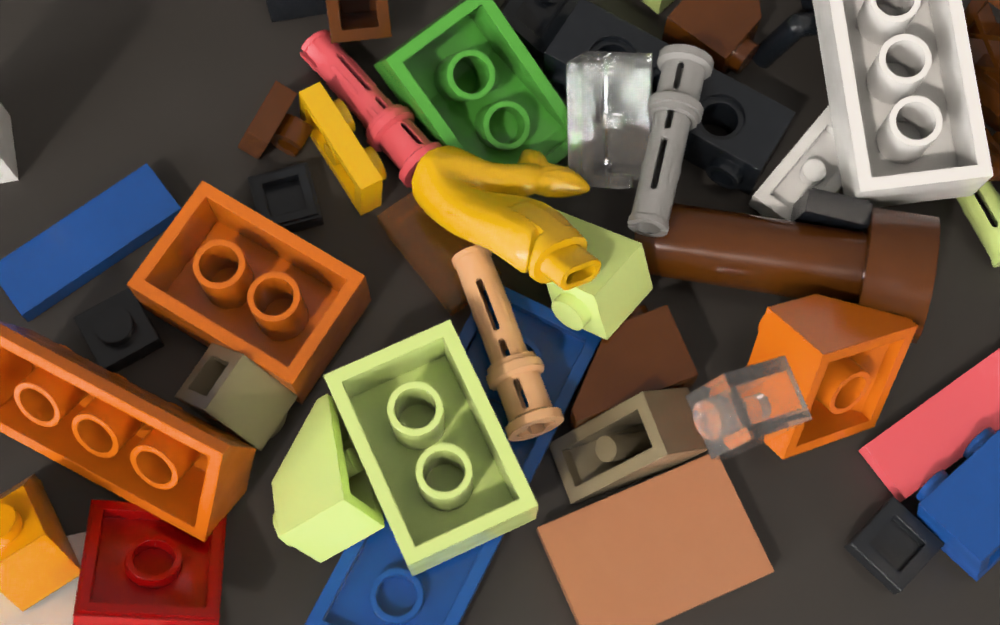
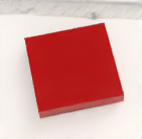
(147, 570)

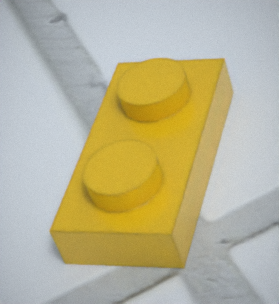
(355, 167)

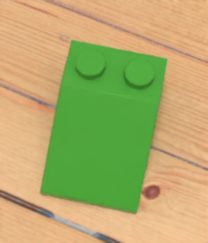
(477, 86)

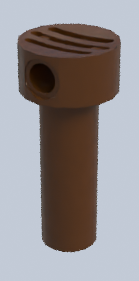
(881, 268)

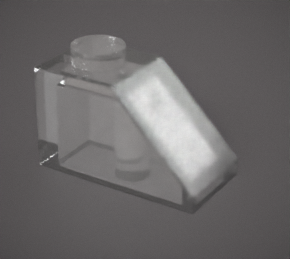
(747, 407)

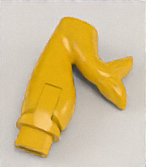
(493, 209)

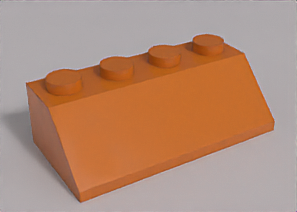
(119, 433)

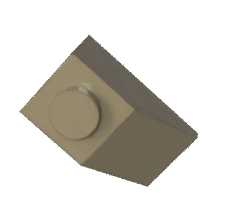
(627, 444)

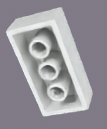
(903, 99)

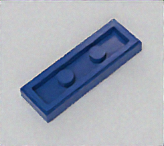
(87, 242)

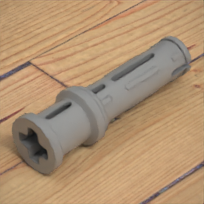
(673, 114)

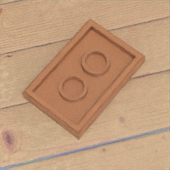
(655, 548)

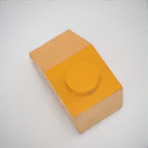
(32, 545)

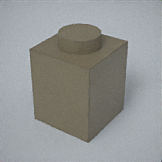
(237, 396)

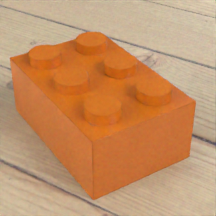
(251, 288)

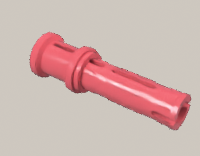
(387, 124)

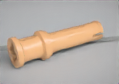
(506, 373)

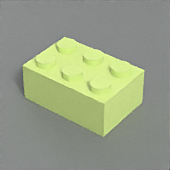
(432, 447)

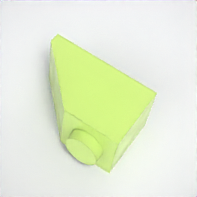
(613, 293)
(323, 489)

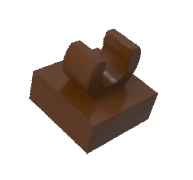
(275, 126)

